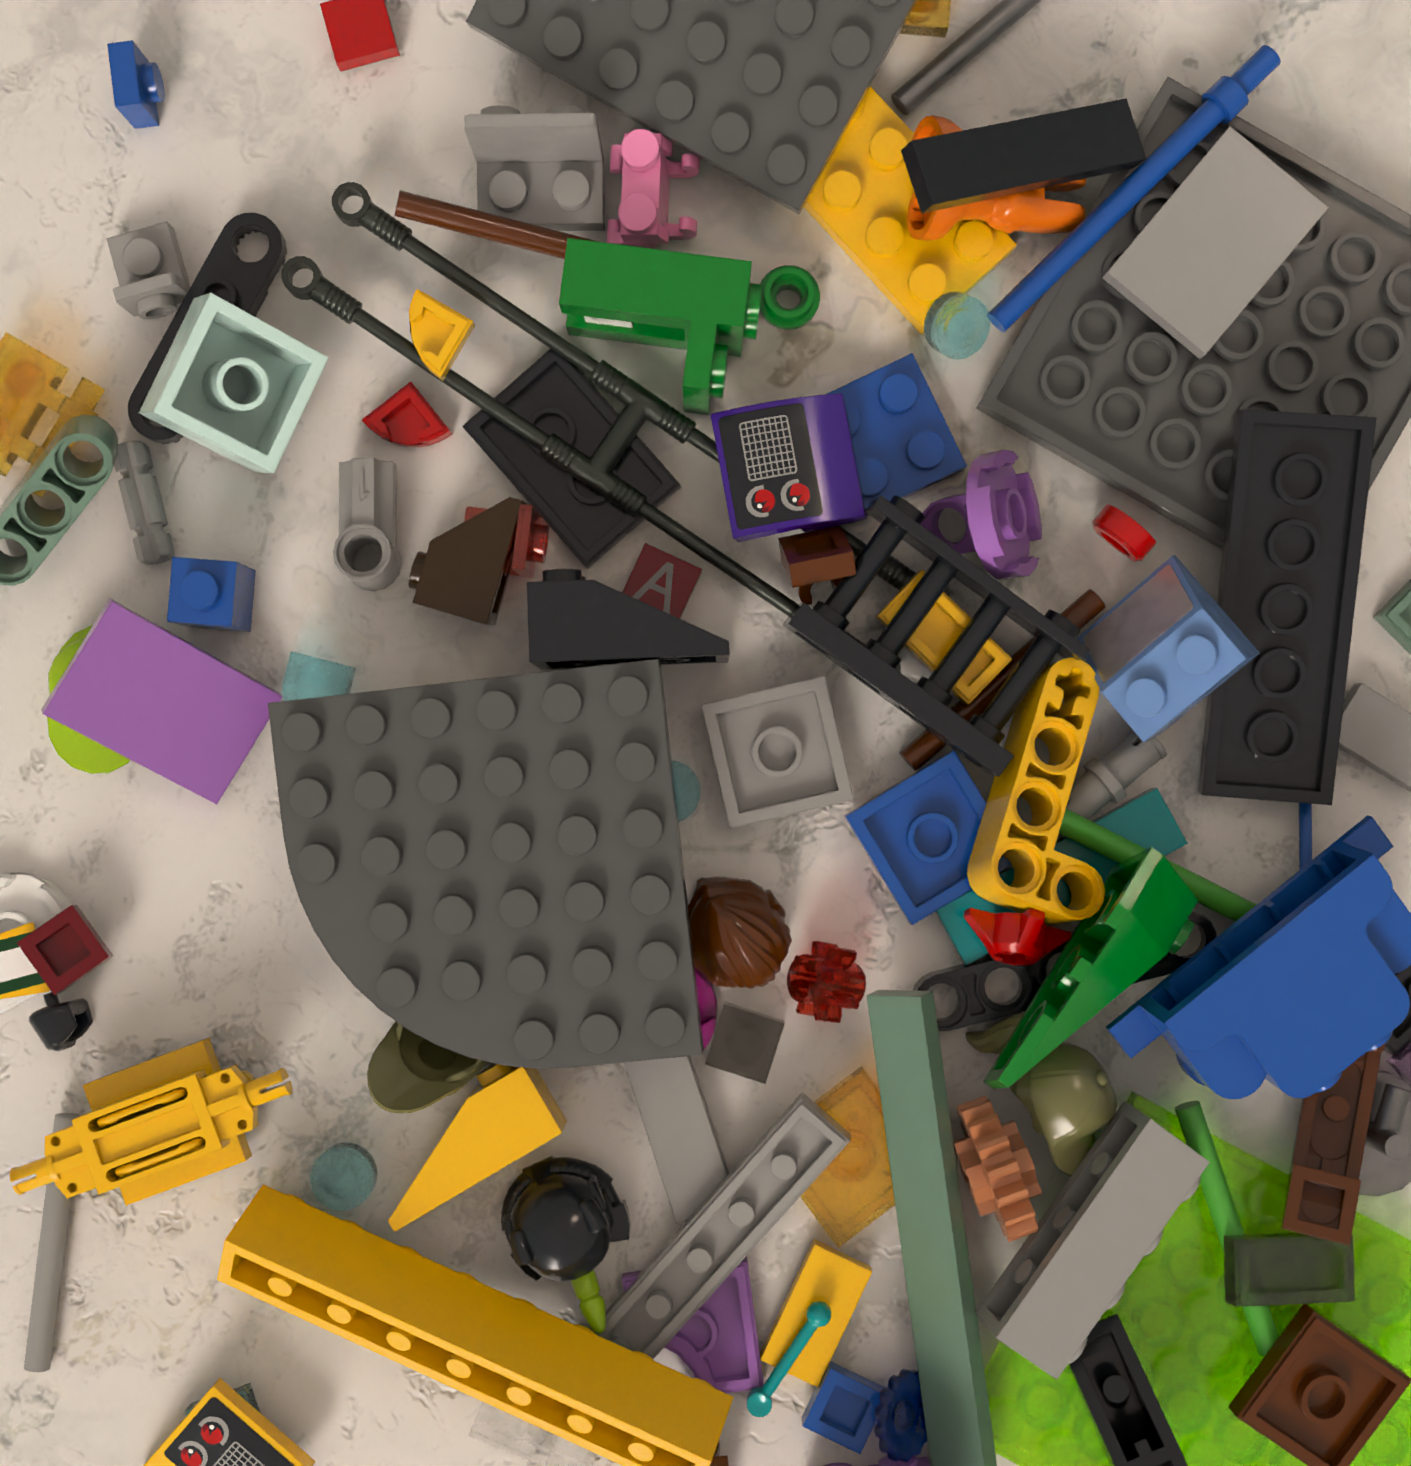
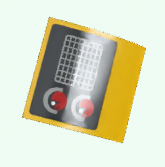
(227, 1433)

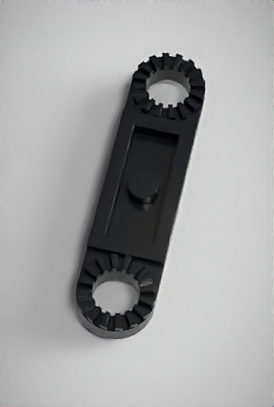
(226, 277)

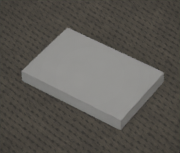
(1215, 242)

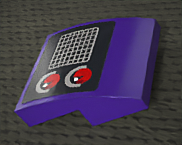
(788, 466)

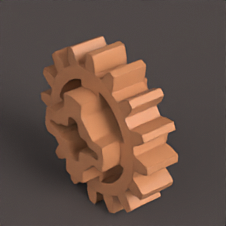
(997, 1168)

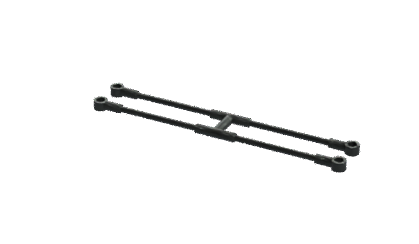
(593, 470)

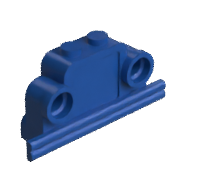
(1290, 983)

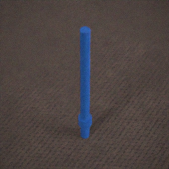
(1220, 104)

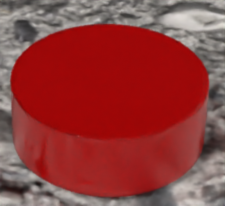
(1123, 533)

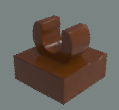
(816, 558)

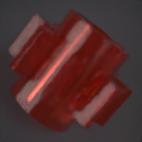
(826, 982)

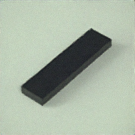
(1022, 155)

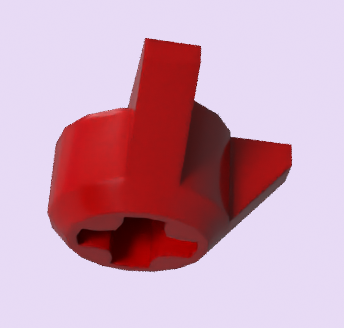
(1015, 936)

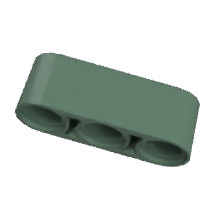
(66, 476)

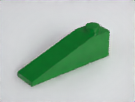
(1132, 931)

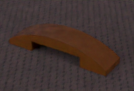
(1330, 1154)

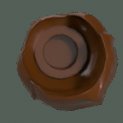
(737, 932)

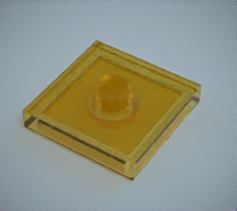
(858, 1181)

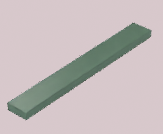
(931, 1227)

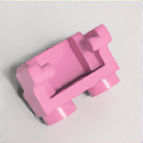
(646, 191)

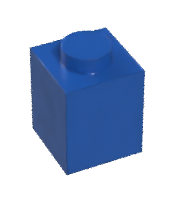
(211, 594)

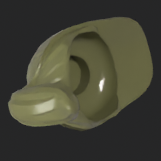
(415, 1073)
(1063, 1093)

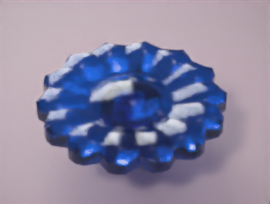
(901, 1417)

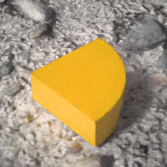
(437, 332)

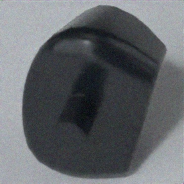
(61, 1023)

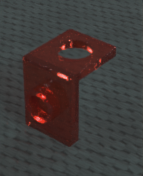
(530, 539)

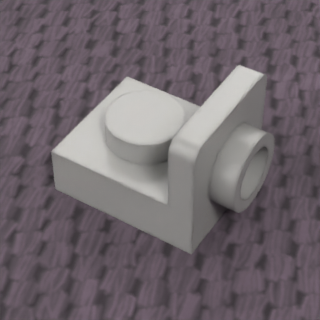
(149, 271)

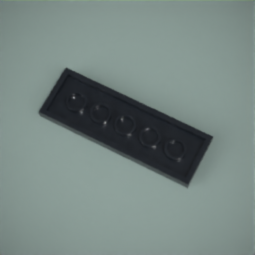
(1293, 594)

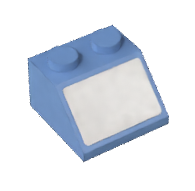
(1164, 649)

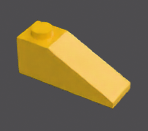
(493, 1128)

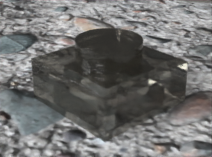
(744, 1042)

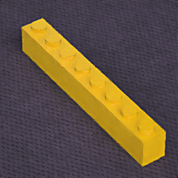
(471, 1335)

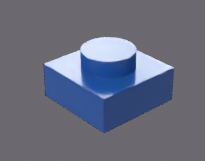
(135, 84)
(843, 1407)

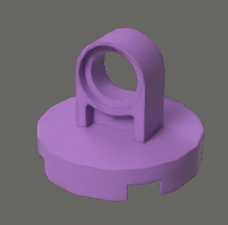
(998, 516)

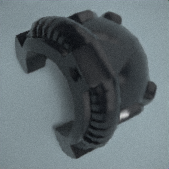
(562, 1218)

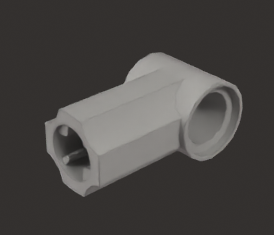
(368, 518)

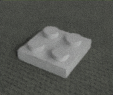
(777, 752)

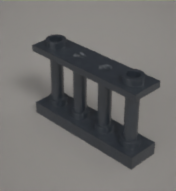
(929, 698)

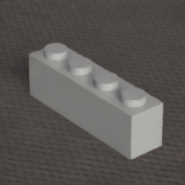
(1091, 1240)

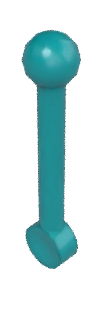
(760, 1398)

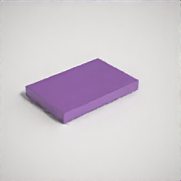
(161, 702)

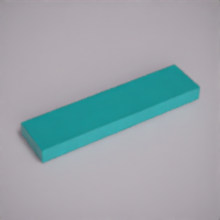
(1141, 820)

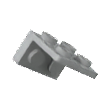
(539, 166)

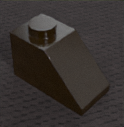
(469, 565)

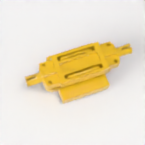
(155, 1126)

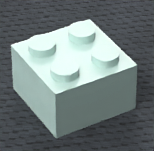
(233, 384)

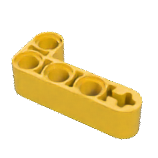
(1047, 791)

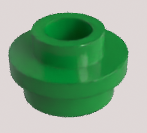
(789, 278)

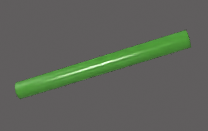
(1119, 849)
(1223, 1210)

